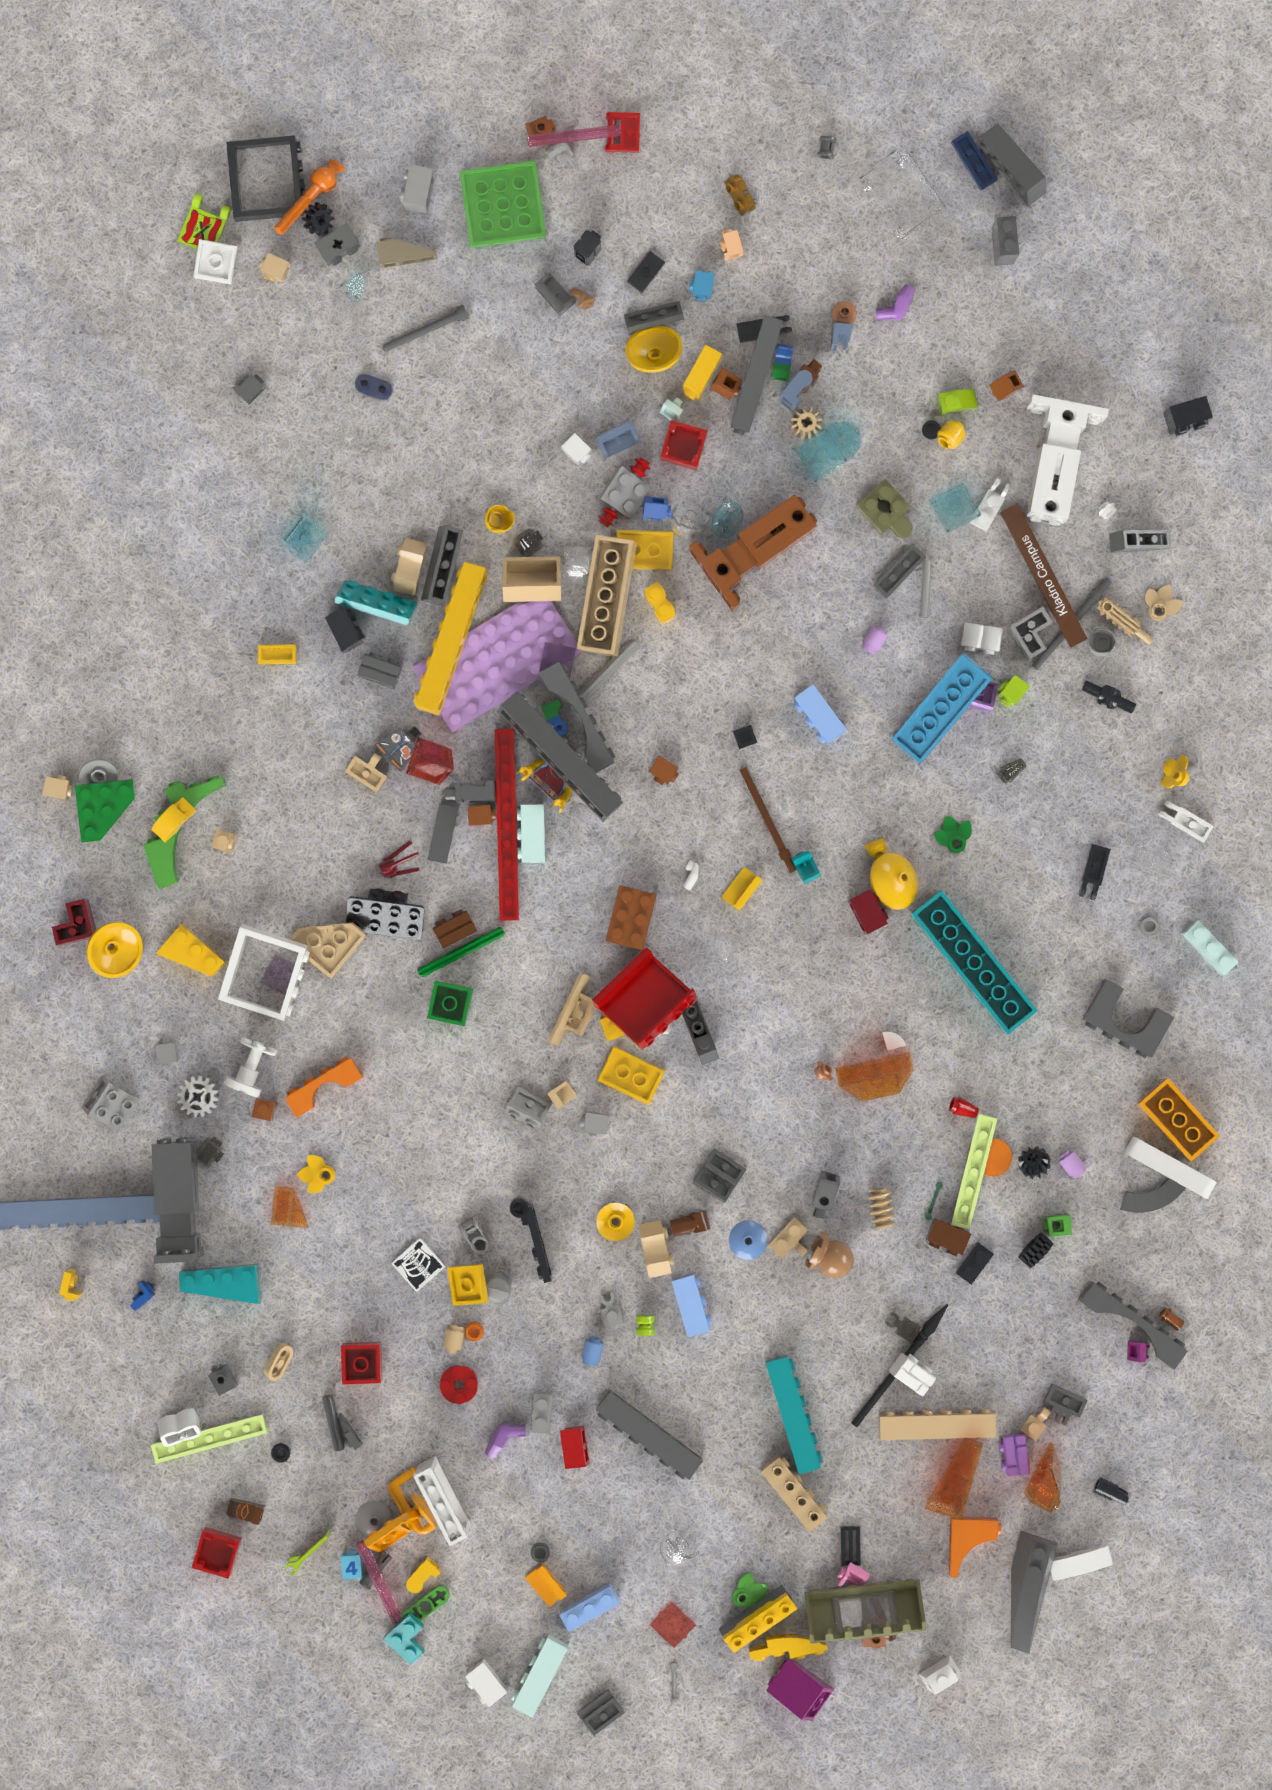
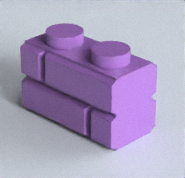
(1015, 1454)

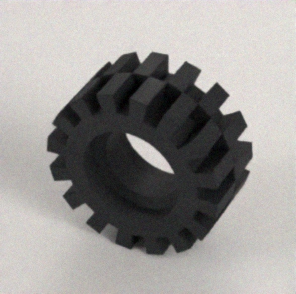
(1035, 1250)

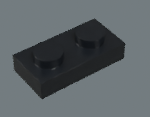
(974, 1263)

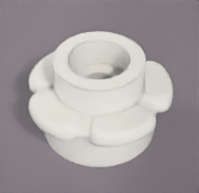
(1106, 510)

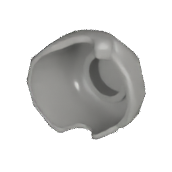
(1106, 645)

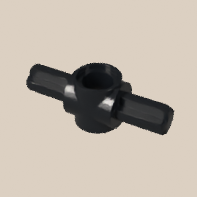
(1108, 696)

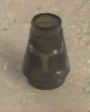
(1011, 770)

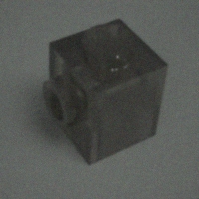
(210, 1151)

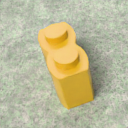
(657, 599)

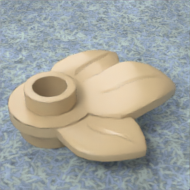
(1163, 600)

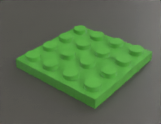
(502, 204)

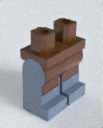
(800, 384)

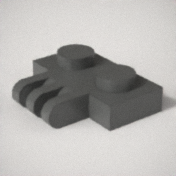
(1064, 1403)

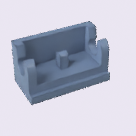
(840, 333)
(617, 439)

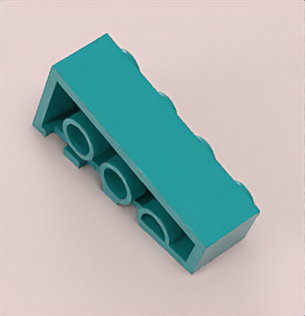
(226, 1282)

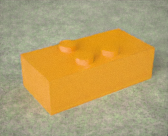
(1178, 1120)

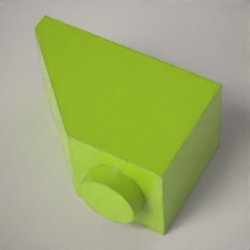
(956, 401)

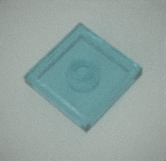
(955, 507)

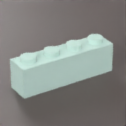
(539, 1676)

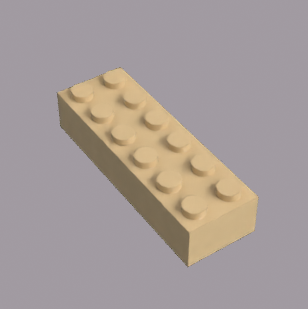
(606, 595)

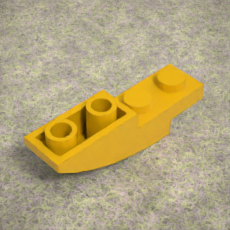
(778, 1644)

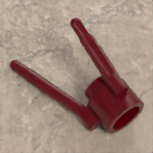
(389, 867)

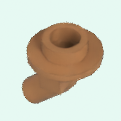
(585, 300)

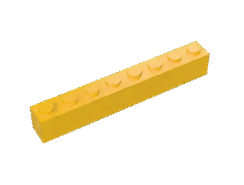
(451, 638)

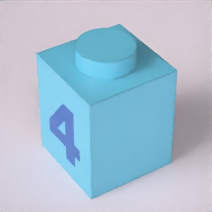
(351, 1564)

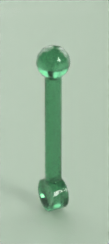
(938, 1185)

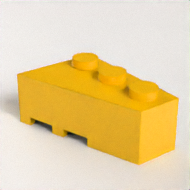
(192, 952)

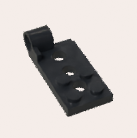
(529, 1218)

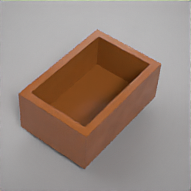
(631, 917)

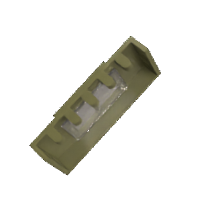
(865, 1611)

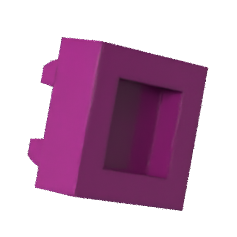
(1137, 1351)

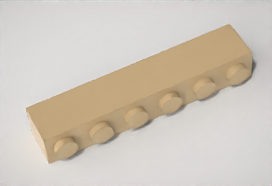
(937, 1425)

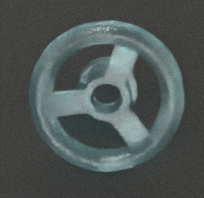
(725, 518)

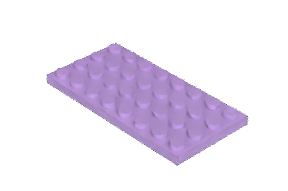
(501, 659)

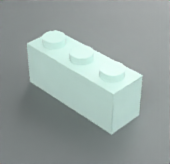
(531, 833)
(1209, 947)

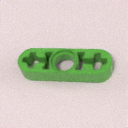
(439, 1601)

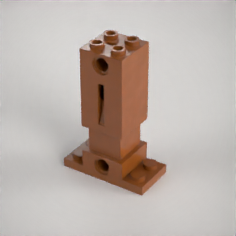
(755, 547)

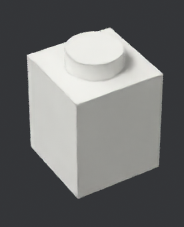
(577, 449)

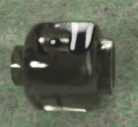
(529, 542)

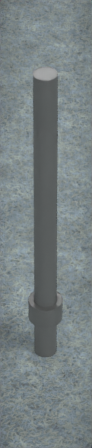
(1095, 596)

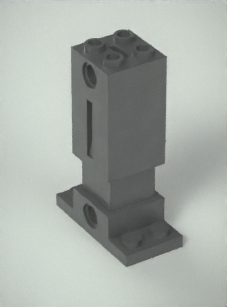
(176, 1200)

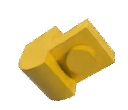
(172, 819)

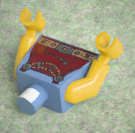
(548, 781)

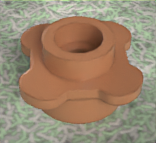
(823, 1071)

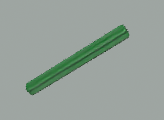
(460, 952)

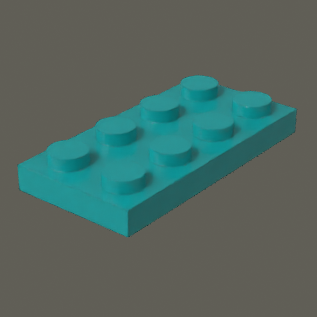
(376, 602)

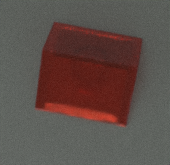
(430, 761)

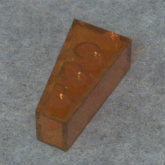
(955, 1484)

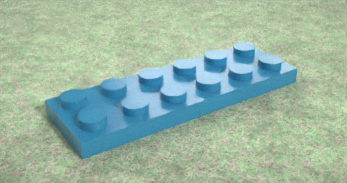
(942, 708)

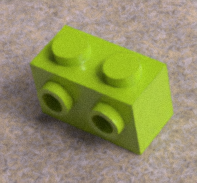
(1012, 691)

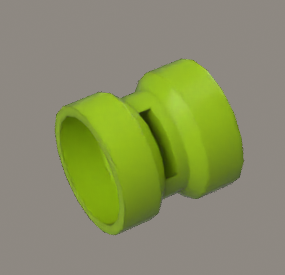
(645, 1325)

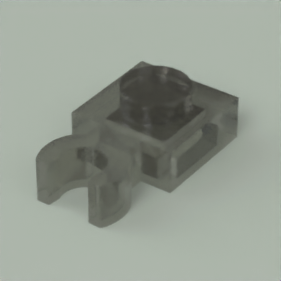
(906, 1328)

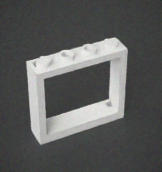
(298, 972)
(442, 1501)

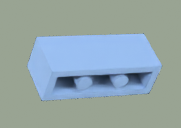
(819, 715)
(691, 1304)
(589, 1607)

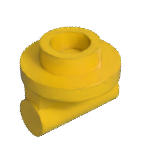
(876, 848)

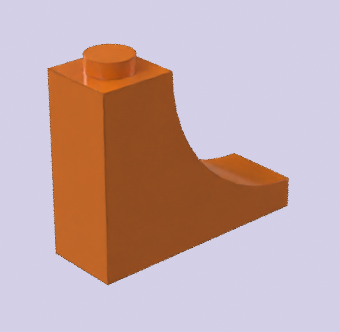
(966, 1535)

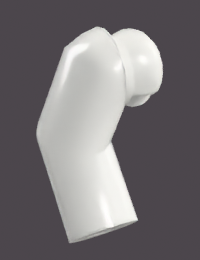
(693, 876)

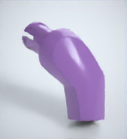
(900, 306)
(501, 1435)

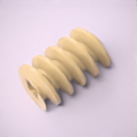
(881, 1208)

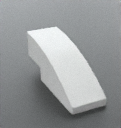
(1081, 1562)

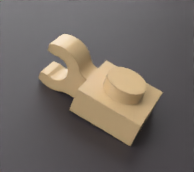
(1034, 1425)

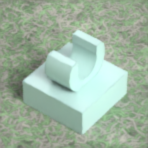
(672, 410)

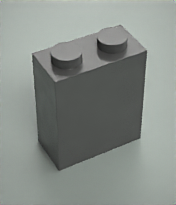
(1005, 240)

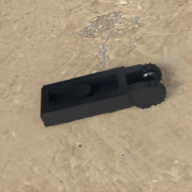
(749, 330)
(1094, 869)

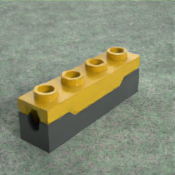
(757, 1618)

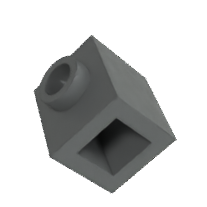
(222, 1379)

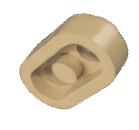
(278, 1362)

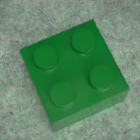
(450, 1003)

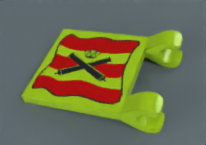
(202, 224)
(300, 1558)

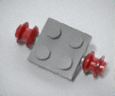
(624, 492)

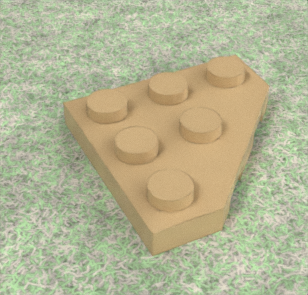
(330, 944)

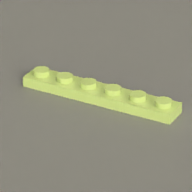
(974, 1171)
(212, 1438)

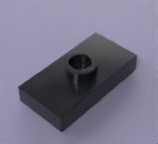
(646, 272)

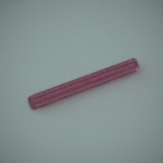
(574, 135)
(379, 1582)

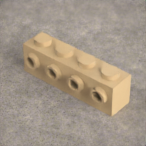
(794, 1493)

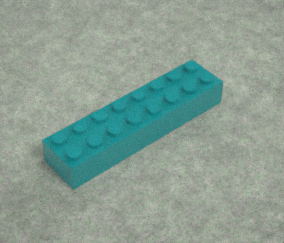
(973, 962)

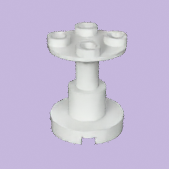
(247, 1074)

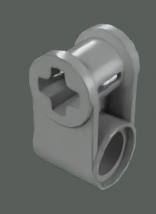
(474, 1234)

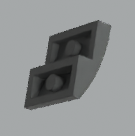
(719, 1175)

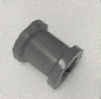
(826, 147)

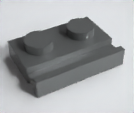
(600, 1712)

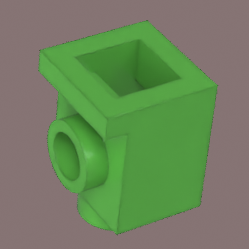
(1064, 1225)

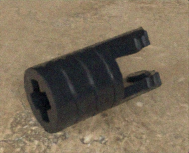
(1111, 1491)

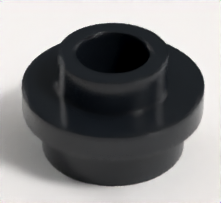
(280, 1459)

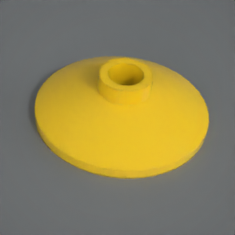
(611, 1231)

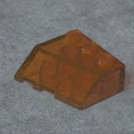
(1045, 1483)

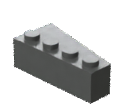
(1014, 164)

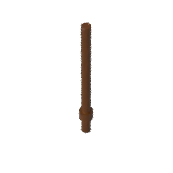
(784, 853)

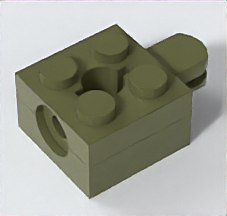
(886, 509)

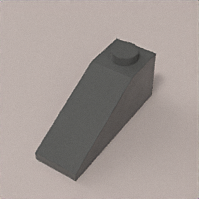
(1139, 540)

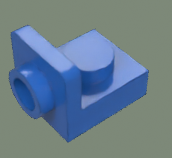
(140, 1299)

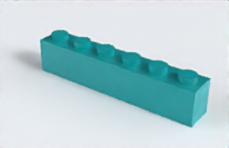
(793, 1415)

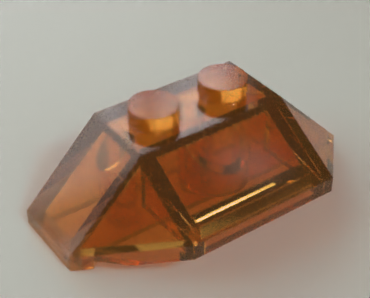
(876, 1076)

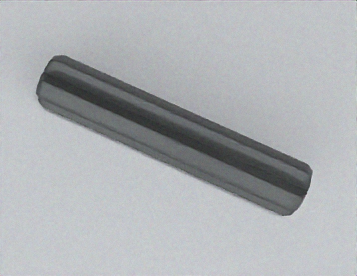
(333, 1422)

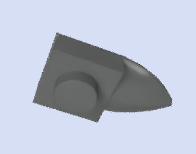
(351, 1438)

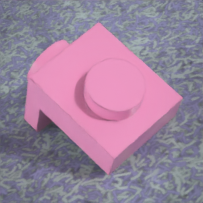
(852, 1574)

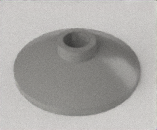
(88, 771)
(371, 1510)

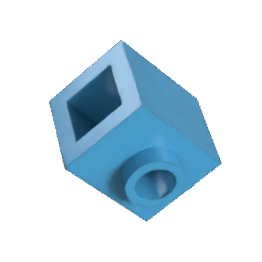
(702, 286)

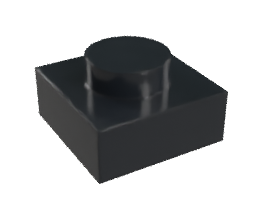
(745, 737)

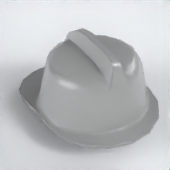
(498, 1287)

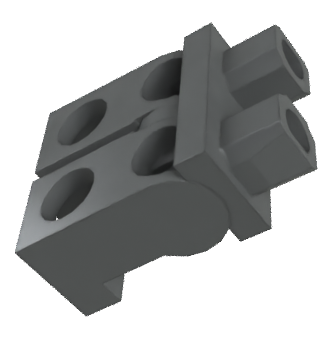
(472, 793)

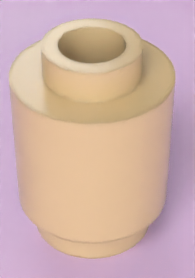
(453, 1338)

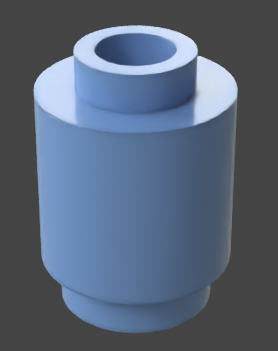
(592, 1351)

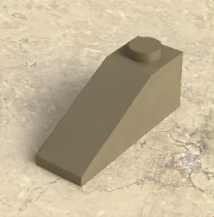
(397, 252)

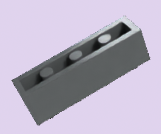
(442, 565)

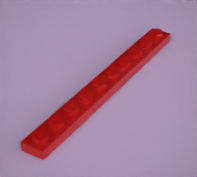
(506, 825)

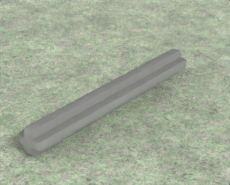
(607, 671)

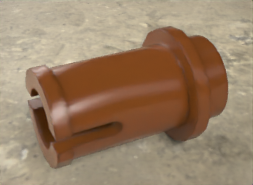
(1169, 1317)

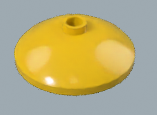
(654, 349)
(894, 881)
(123, 955)

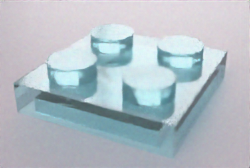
(821, 455)

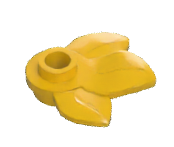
(1175, 772)
(313, 1174)

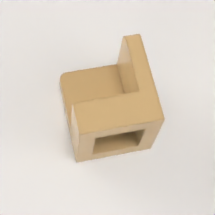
(562, 1094)

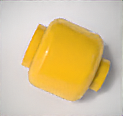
(951, 434)

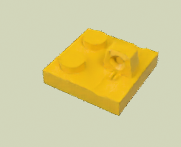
(467, 1284)

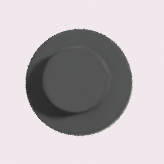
(540, 1552)

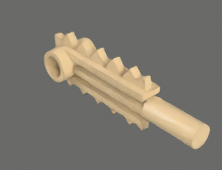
(1118, 616)

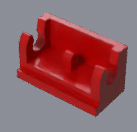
(574, 1447)

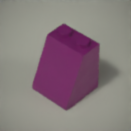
(799, 1690)

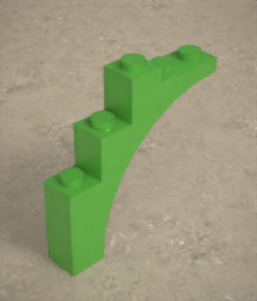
(162, 854)

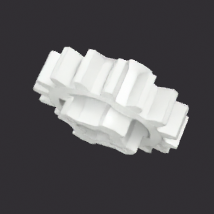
(203, 1103)

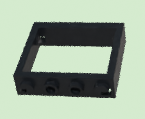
(297, 167)

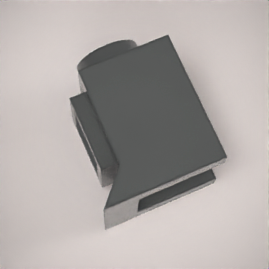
(250, 388)

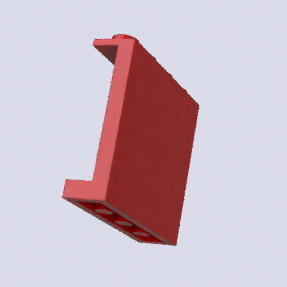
(644, 999)

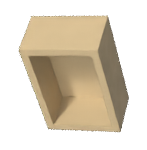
(531, 579)

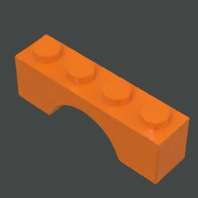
(302, 1099)

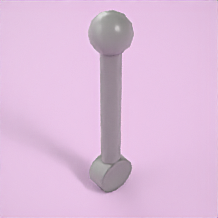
(674, 1666)

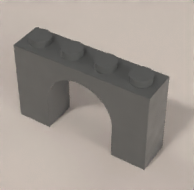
(1100, 1016)

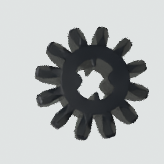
(324, 215)
(1034, 1162)

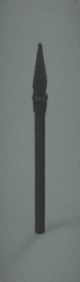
(928, 1328)

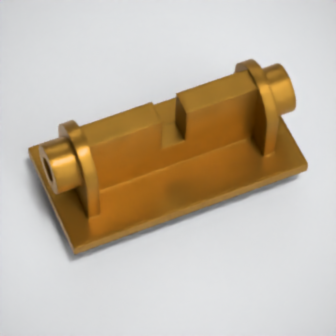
(735, 187)

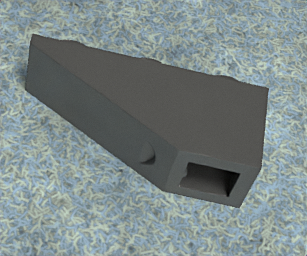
(700, 1034)

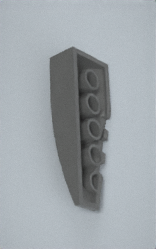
(1028, 1586)

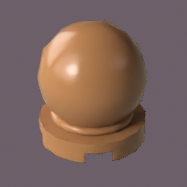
(831, 1257)

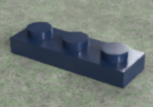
(974, 161)

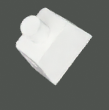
(940, 1675)

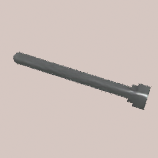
(459, 314)

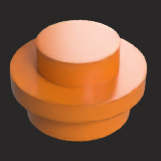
(474, 1331)

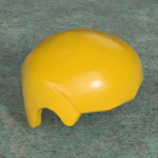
(497, 513)

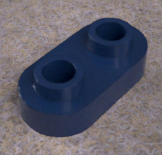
(373, 387)

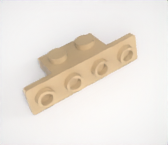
(575, 1012)

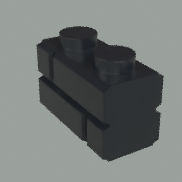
(587, 247)

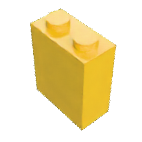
(701, 373)

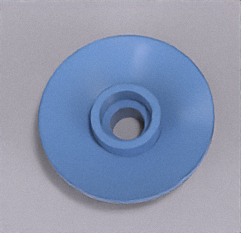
(740, 1233)

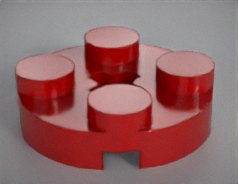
(458, 1373)

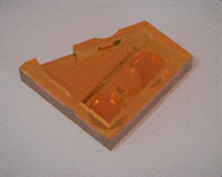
(287, 1208)

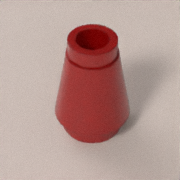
(961, 1107)

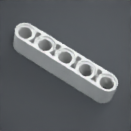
(1170, 1167)

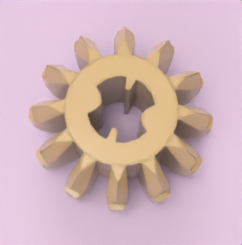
(801, 418)

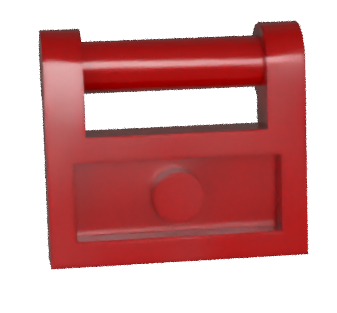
(629, 132)

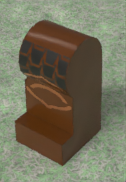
(245, 1510)

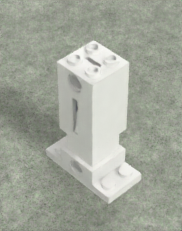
(1058, 456)

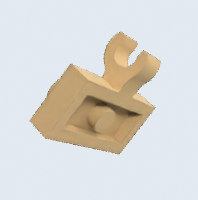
(366, 772)
(789, 1238)

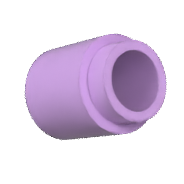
(874, 639)
(1072, 1164)

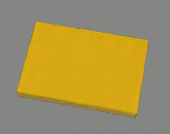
(653, 548)
(631, 1075)

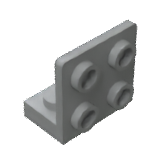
(109, 1104)

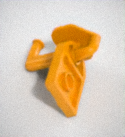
(409, 1520)

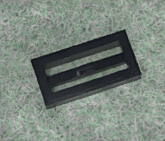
(850, 1539)

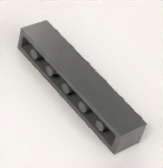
(649, 1434)

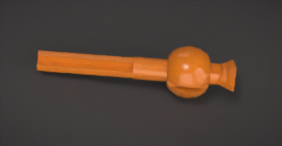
(323, 181)

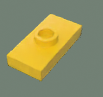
(277, 654)

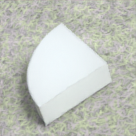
(892, 1040)

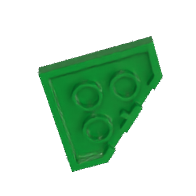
(101, 806)

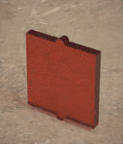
(672, 1624)

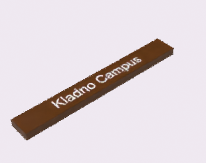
(1043, 575)

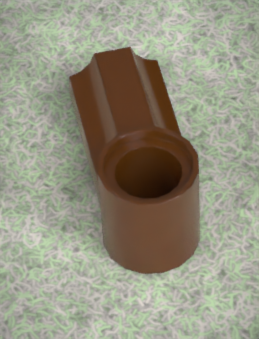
(693, 1223)

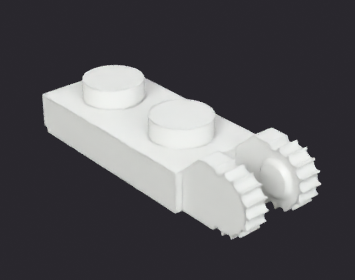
(990, 505)
(1187, 822)

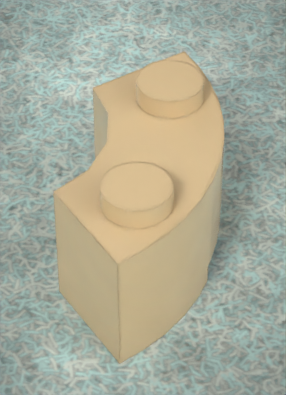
(409, 567)
(655, 1249)

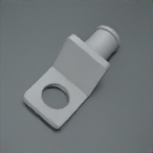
(555, 149)

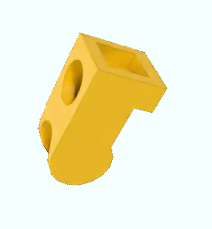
(421, 1574)

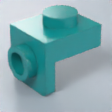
(806, 866)

